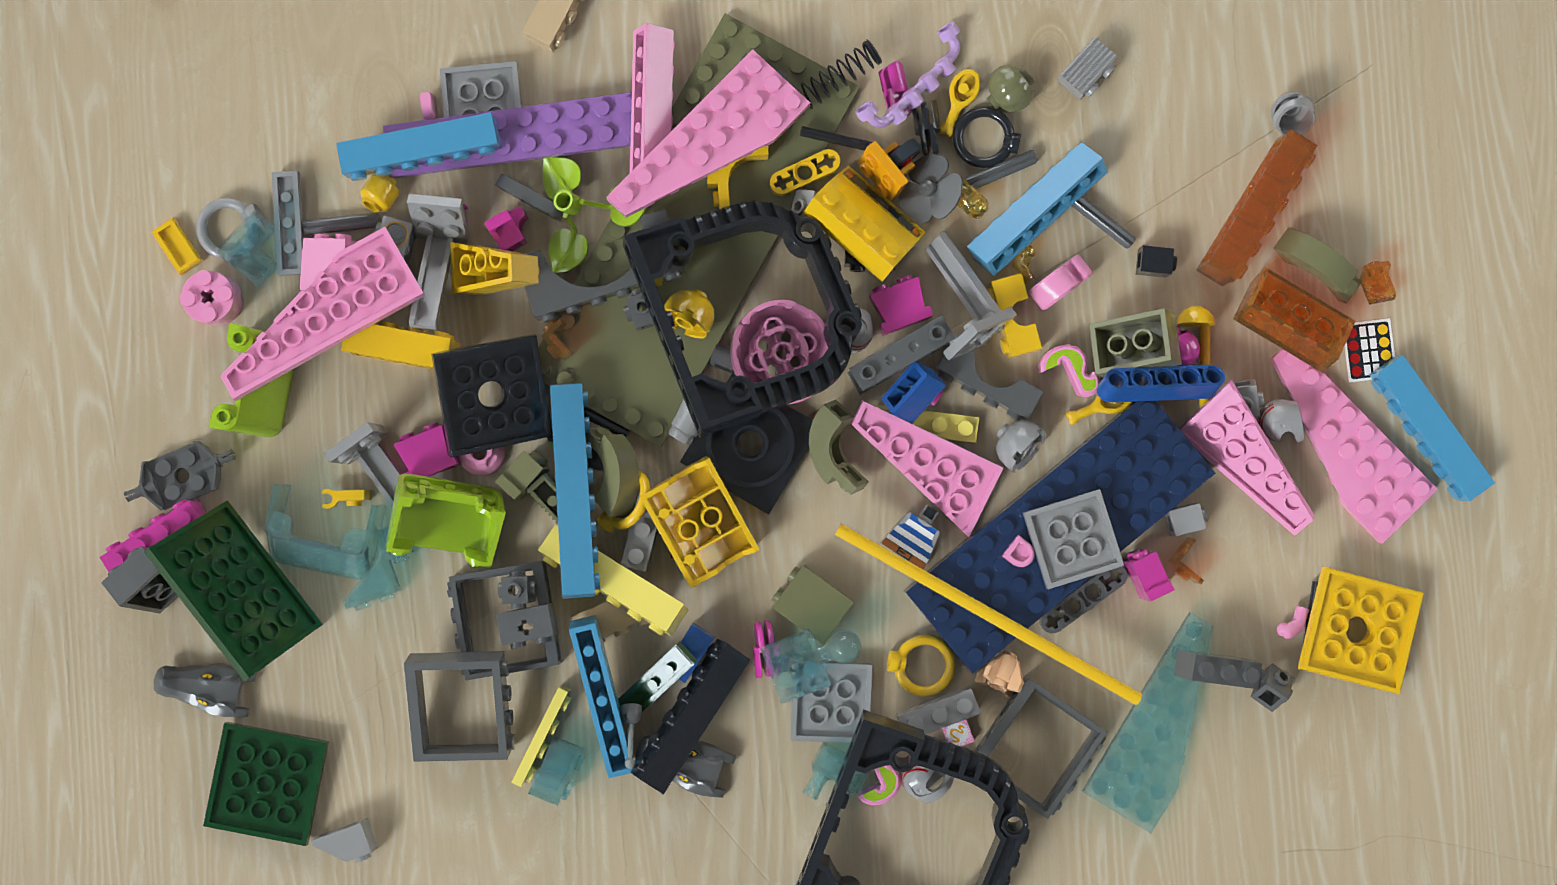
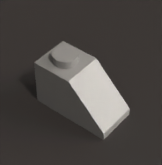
(348, 842)

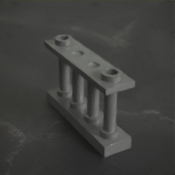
(900, 355)

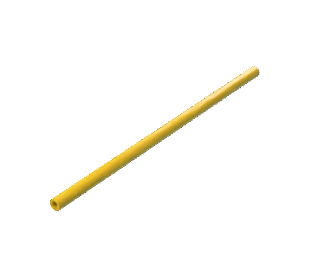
(988, 614)

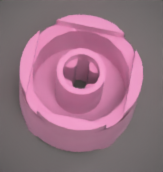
(197, 295)

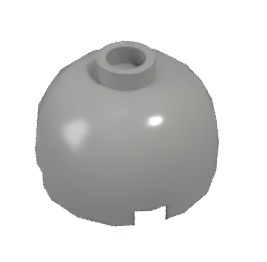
(1018, 443)

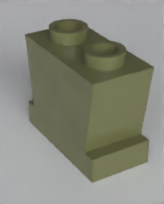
(522, 474)

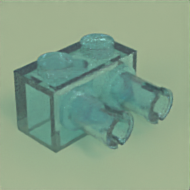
(826, 767)

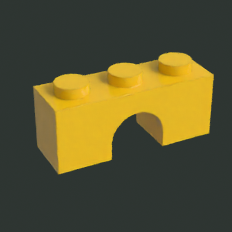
(1016, 339)

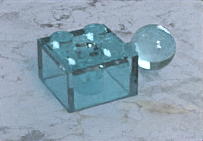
(811, 674)

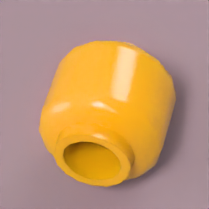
(379, 193)

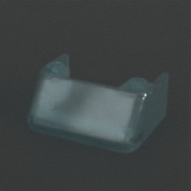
(349, 561)

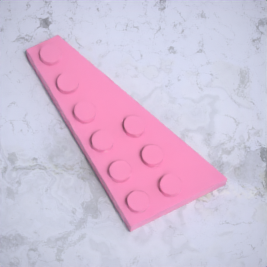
(1238, 447)
(943, 471)

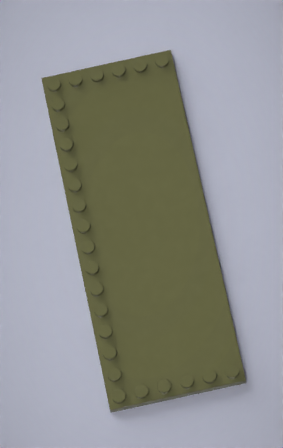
(628, 368)

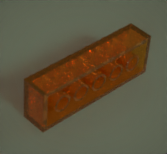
(1257, 207)

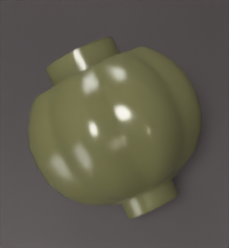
(1010, 88)

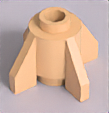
(1002, 674)

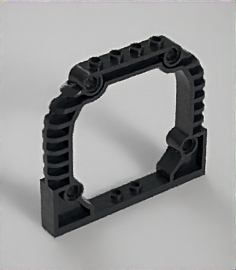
(710, 400)
(876, 745)

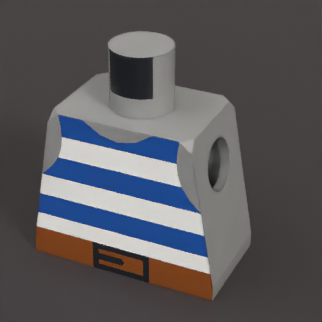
(913, 537)

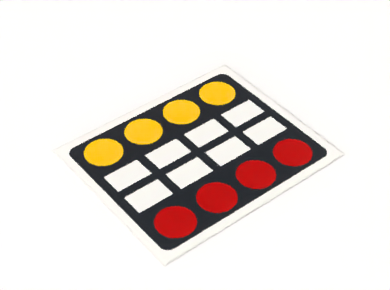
(1368, 348)

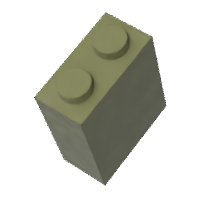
(811, 603)

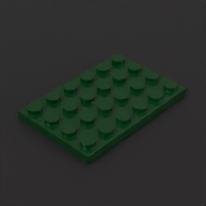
(234, 589)

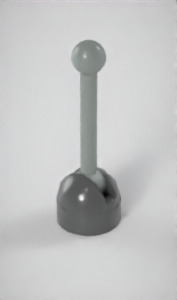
(631, 714)

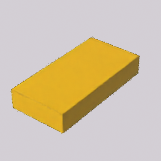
(177, 246)

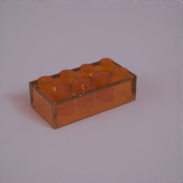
(1294, 320)

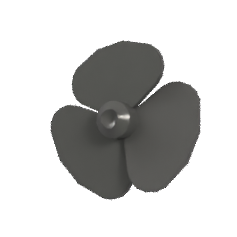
(931, 198)

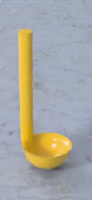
(1199, 317)

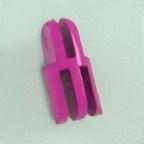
(893, 84)
(759, 641)

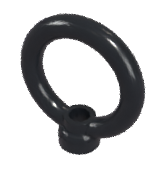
(1010, 142)

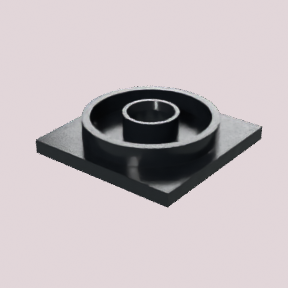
(516, 418)
(758, 477)

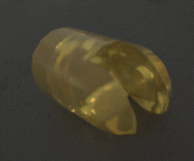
(972, 201)

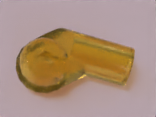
(1022, 262)

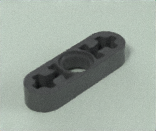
(529, 197)

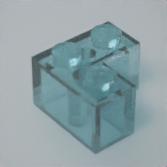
(244, 250)
(554, 776)

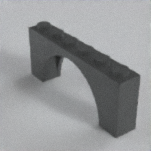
(558, 296)

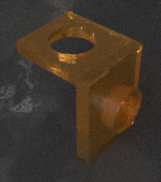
(1182, 570)

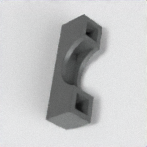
(1017, 399)

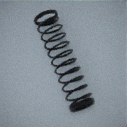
(871, 50)

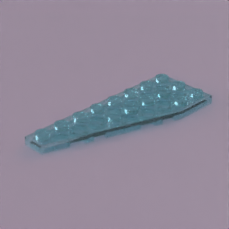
(1147, 752)

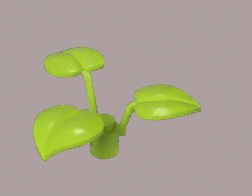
(567, 247)

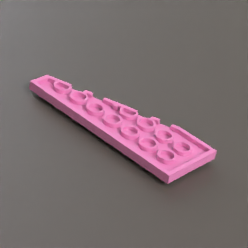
(730, 123)
(345, 298)
(1365, 467)

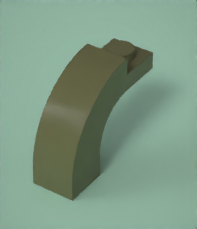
(1319, 260)
(827, 450)
(620, 471)

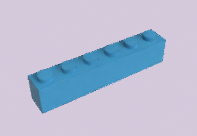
(419, 146)
(1037, 208)
(1431, 429)
(600, 694)

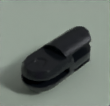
(927, 127)

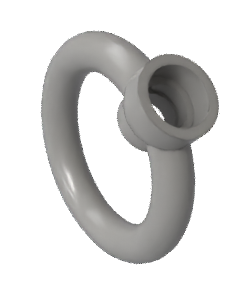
(211, 208)

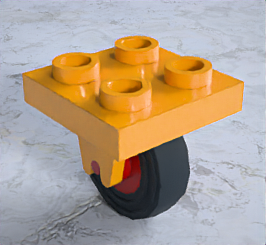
(889, 166)

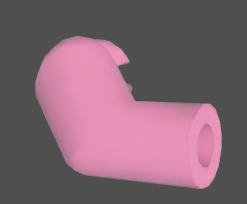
(1295, 626)

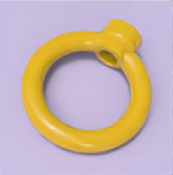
(611, 523)
(897, 662)

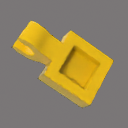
(352, 497)

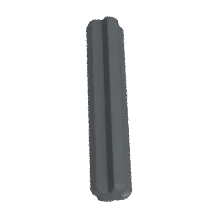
(1002, 169)
(1104, 222)
(340, 223)

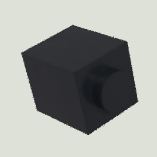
(1155, 261)

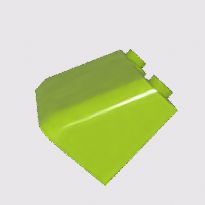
(260, 411)
(446, 518)

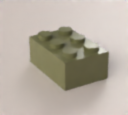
(1136, 341)

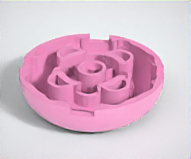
(767, 324)

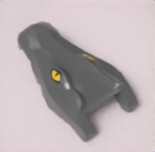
(207, 687)
(701, 768)

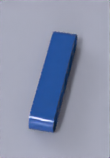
(1160, 383)

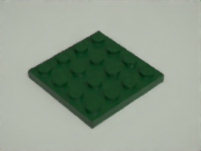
(266, 783)

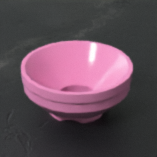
(486, 466)

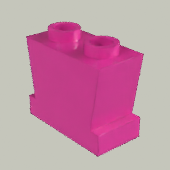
(900, 305)
(426, 452)
(1147, 574)

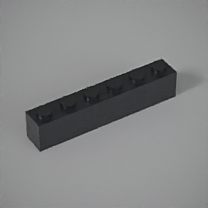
(690, 715)

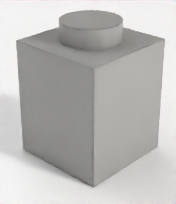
(1186, 519)

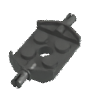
(160, 480)

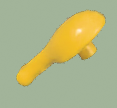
(962, 93)
(1096, 406)

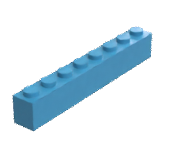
(572, 491)

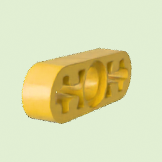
(819, 158)

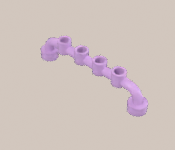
(927, 82)

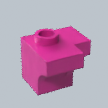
(508, 228)

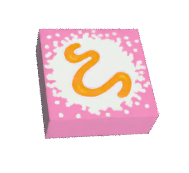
(958, 733)

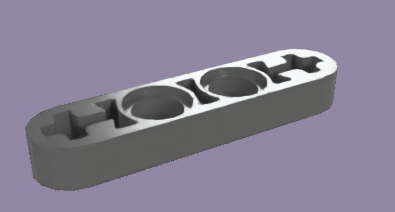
(1084, 600)

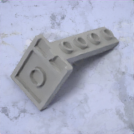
(440, 222)
(986, 313)
(366, 449)

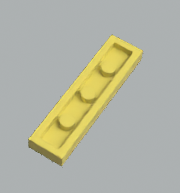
(946, 425)
(538, 746)

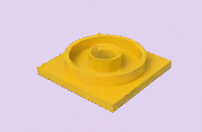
(1390, 620)

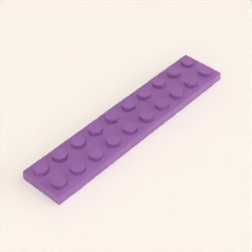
(543, 132)

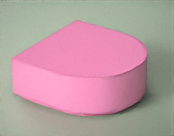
(428, 105)
(1019, 552)

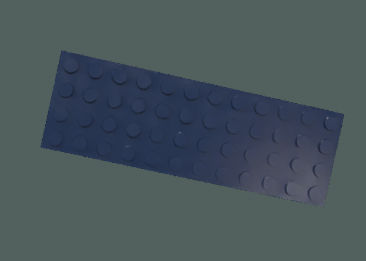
(1142, 474)

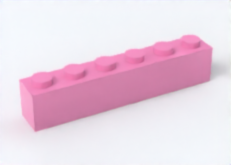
(651, 89)

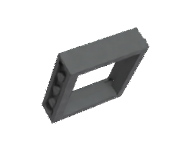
(460, 616)
(417, 709)
(1079, 763)

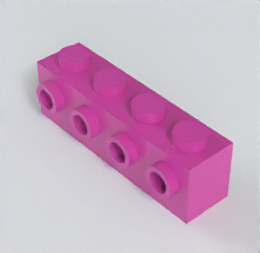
(160, 527)

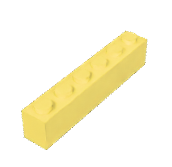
(626, 589)

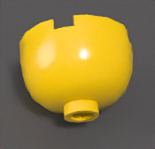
(691, 312)

